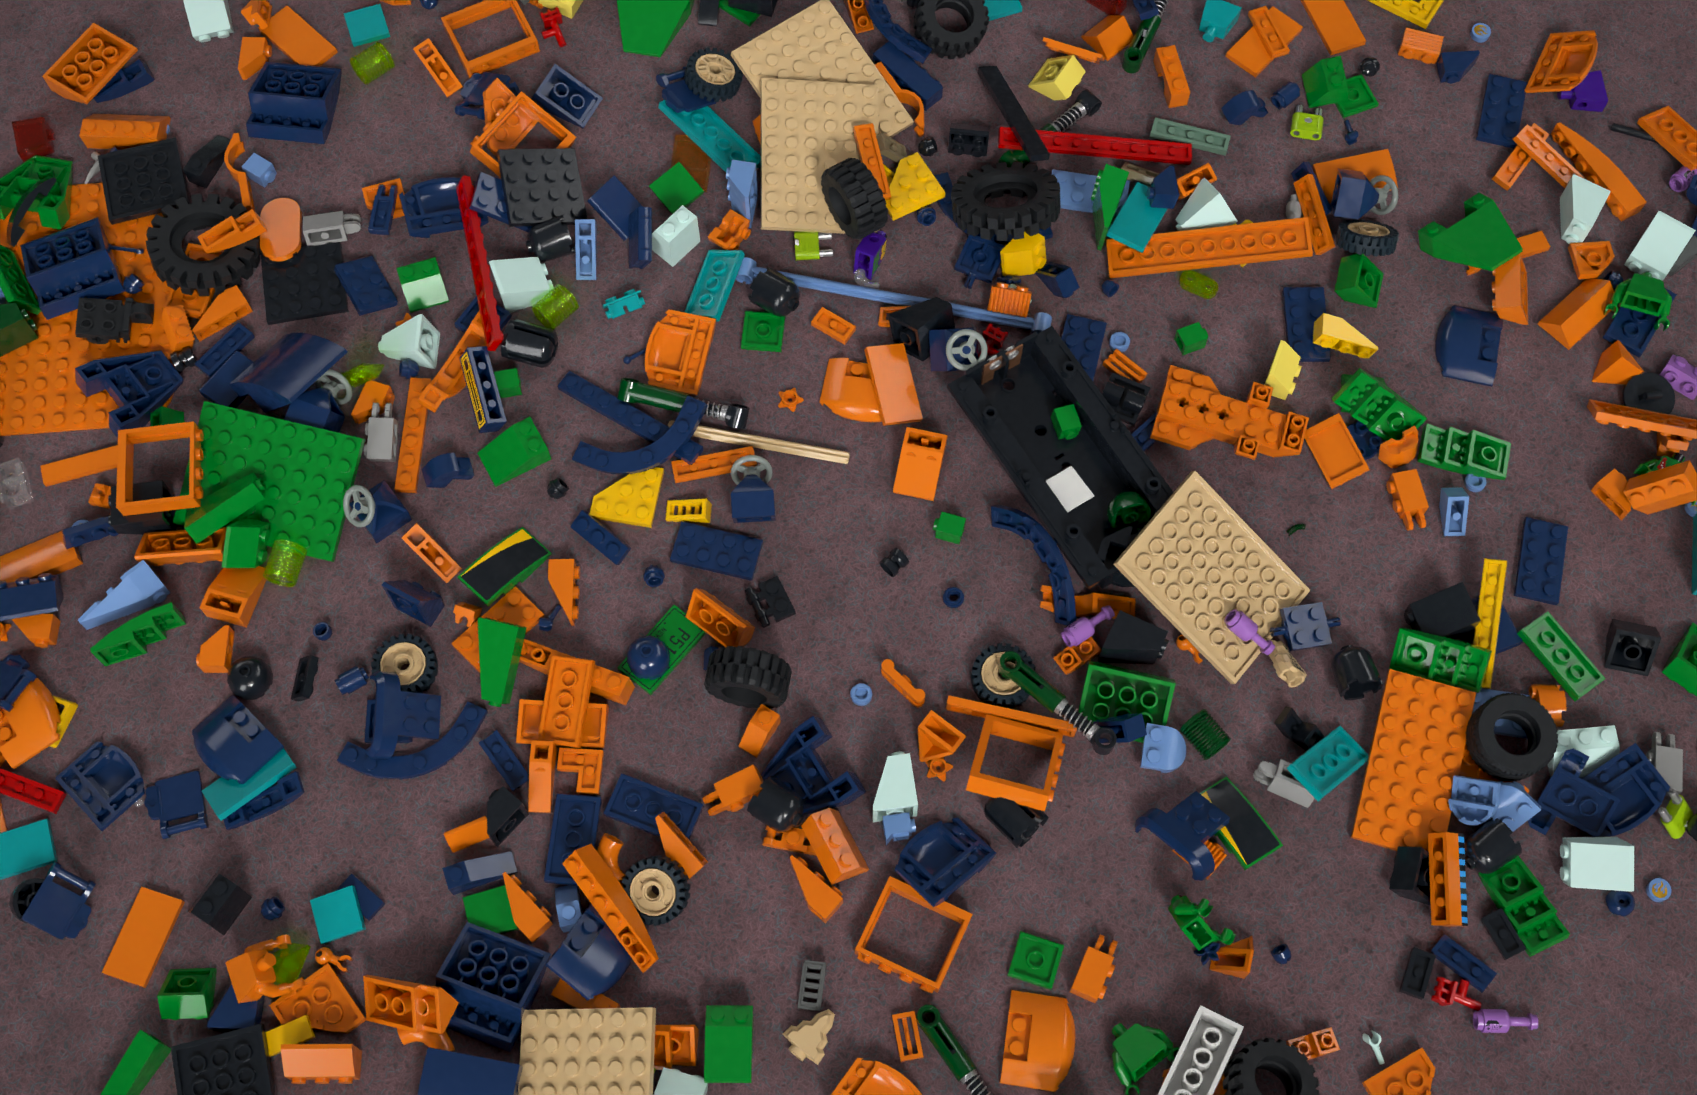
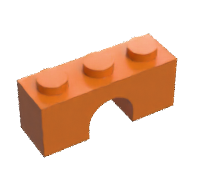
(1175, 83)

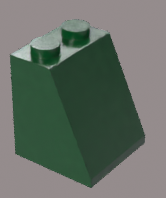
(15, 328)

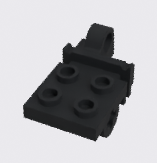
(110, 319)

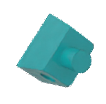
(1218, 19)

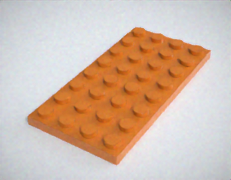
(1412, 761)

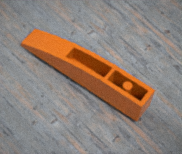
(1599, 169)
(604, 682)
(612, 904)

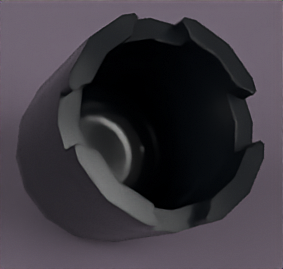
(550, 239)
(774, 293)
(1355, 672)
(777, 806)
(1490, 847)

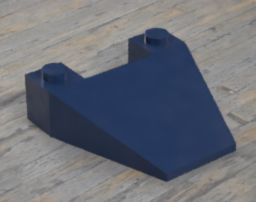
(134, 382)
(806, 774)

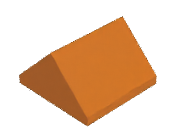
(1109, 36)

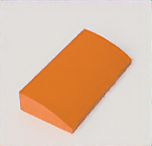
(1371, 165)
(38, 558)
(530, 717)

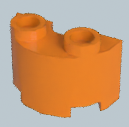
(731, 231)
(1400, 452)
(1551, 699)

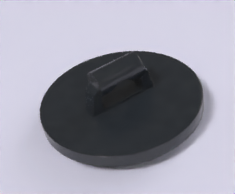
(1649, 393)

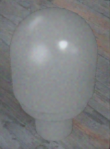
(1293, 208)

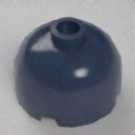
(648, 657)

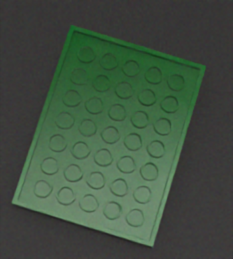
(302, 472)

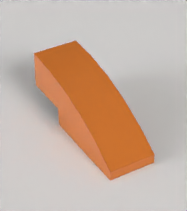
(232, 232)

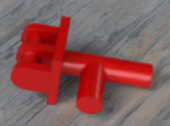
(552, 19)
(992, 339)
(1446, 993)

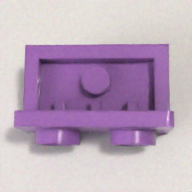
(1681, 376)

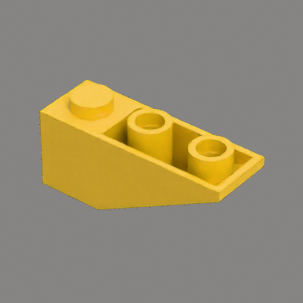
(1340, 335)

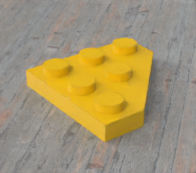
(912, 187)
(630, 499)

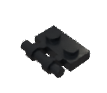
(776, 599)

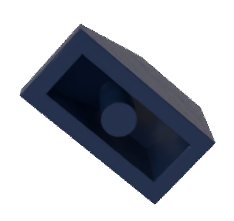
(1455, 65)
(1164, 190)
(1058, 279)
(1126, 727)

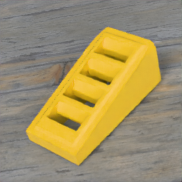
(704, 517)

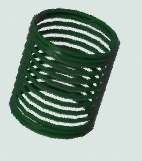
(1215, 743)

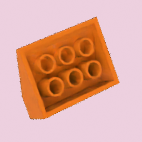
(88, 64)

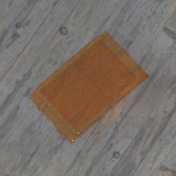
(692, 159)

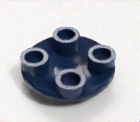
(1366, 441)

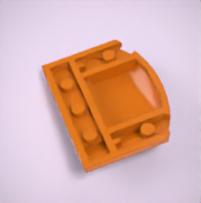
(1564, 62)
(679, 351)
(850, 391)
(29, 725)
(1037, 1041)
(874, 1078)

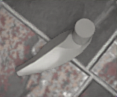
(95, 168)

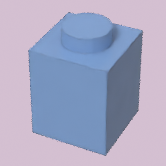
(259, 170)

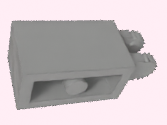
(329, 227)
(382, 435)
(1667, 760)
(1282, 782)

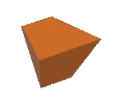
(1616, 366)
(937, 738)
(1235, 958)

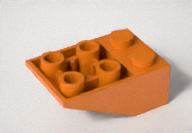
(920, 463)
(234, 595)

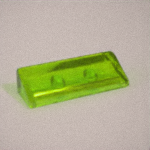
(362, 373)

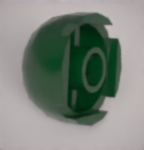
(1128, 510)

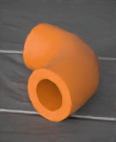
(609, 850)
(430, 1039)

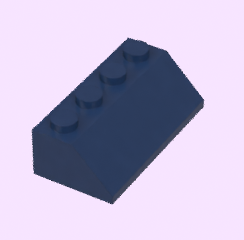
(30, 596)

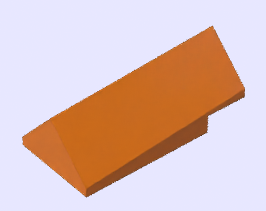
(1578, 312)
(407, 1004)
(675, 1045)

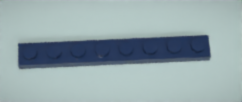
(623, 414)

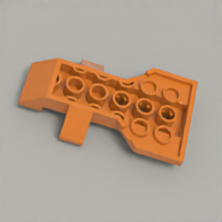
(1244, 424)

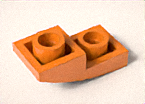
(1076, 656)
(1316, 1043)

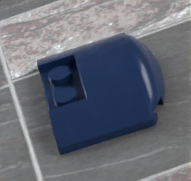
(434, 208)
(1469, 345)
(234, 742)
(103, 783)
(1636, 783)
(942, 859)
(590, 956)

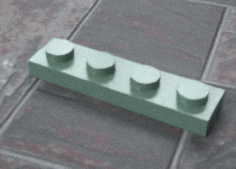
(1198, 137)

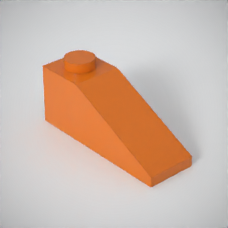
(437, 67)
(224, 310)
(431, 552)
(679, 847)
(572, 998)

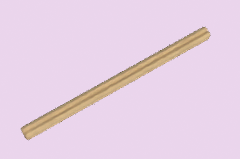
(770, 444)

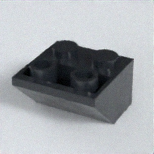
(968, 139)

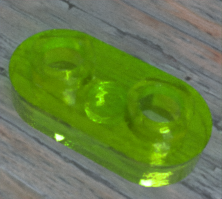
(1198, 284)

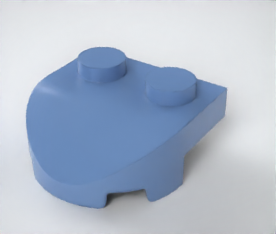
(1162, 748)
(1474, 799)
(1515, 805)

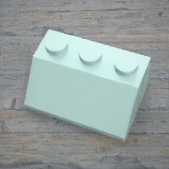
(1596, 742)

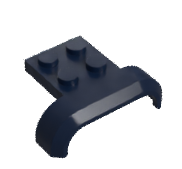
(401, 715)
(1574, 799)
(1187, 829)

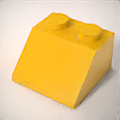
(1023, 255)

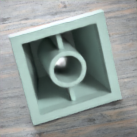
(1205, 209)
(414, 341)

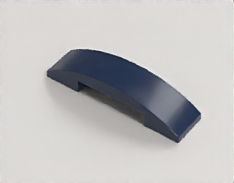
(267, 802)

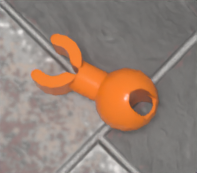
(1185, 645)
(328, 957)

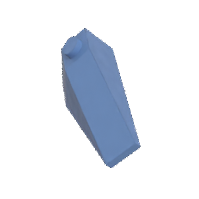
(136, 592)

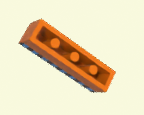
(1447, 879)

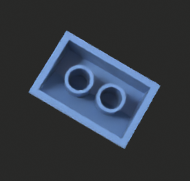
(743, 188)

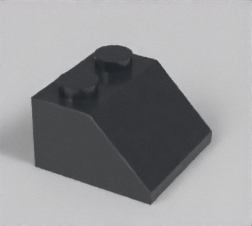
(1631, 647)
(503, 814)
(1411, 874)

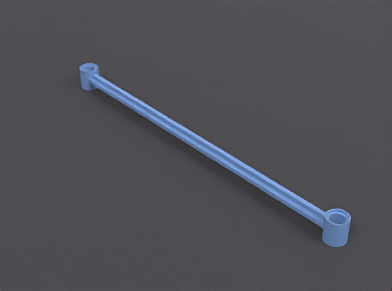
(1037, 324)

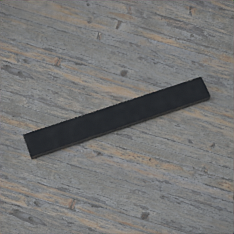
(1013, 113)

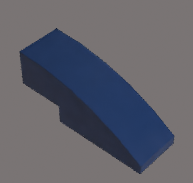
(126, 81)

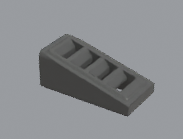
(1687, 255)
(808, 964)

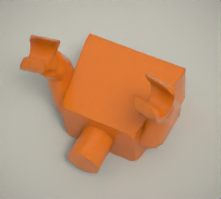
(254, 973)

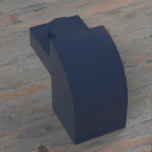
(1243, 107)
(444, 468)

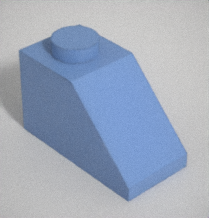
(1454, 511)
(568, 906)

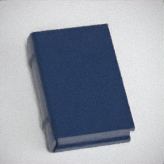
(615, 205)
(640, 237)
(218, 388)
(1507, 631)

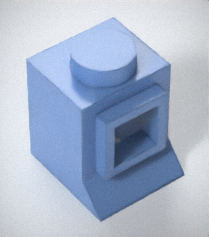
(898, 827)

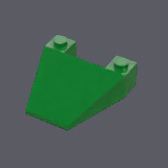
(651, 24)
(53, 208)
(1476, 241)

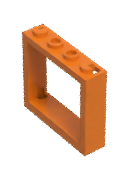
(501, 56)
(502, 116)
(125, 457)
(1017, 792)
(945, 909)

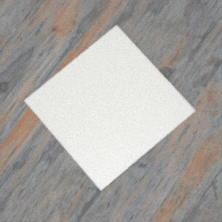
(1069, 488)

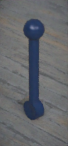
(137, 250)
(627, 359)

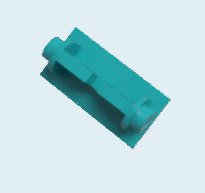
(630, 300)

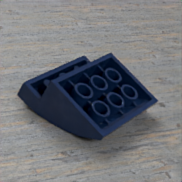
(293, 102)
(71, 267)
(287, 369)
(492, 982)
(466, 1074)

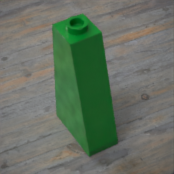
(223, 506)
(499, 658)
(137, 1065)

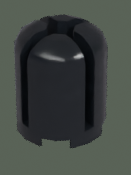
(529, 343)
(1014, 820)

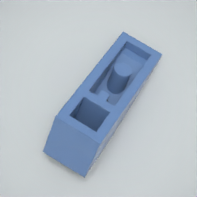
(586, 249)

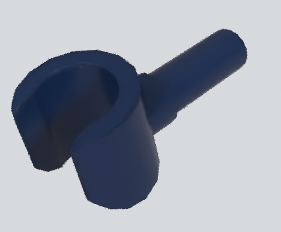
(1351, 137)
(547, 623)

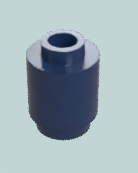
(1285, 95)
(351, 680)

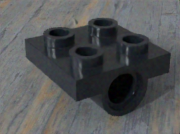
(1125, 397)

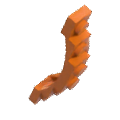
(450, 378)

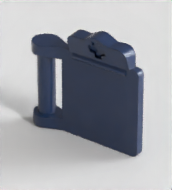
(473, 93)
(678, 94)
(13, 679)
(176, 799)
(57, 908)

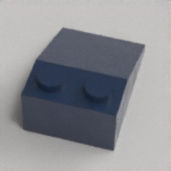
(566, 97)
(414, 601)

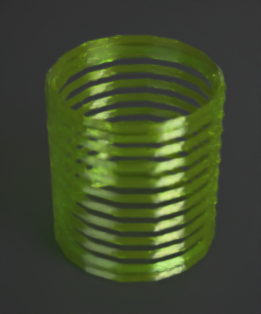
(359, 69)
(554, 314)
(289, 576)

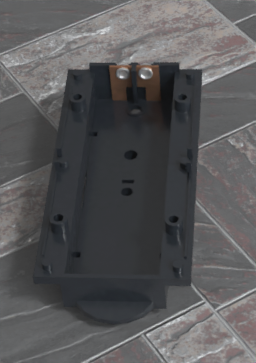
(1101, 453)

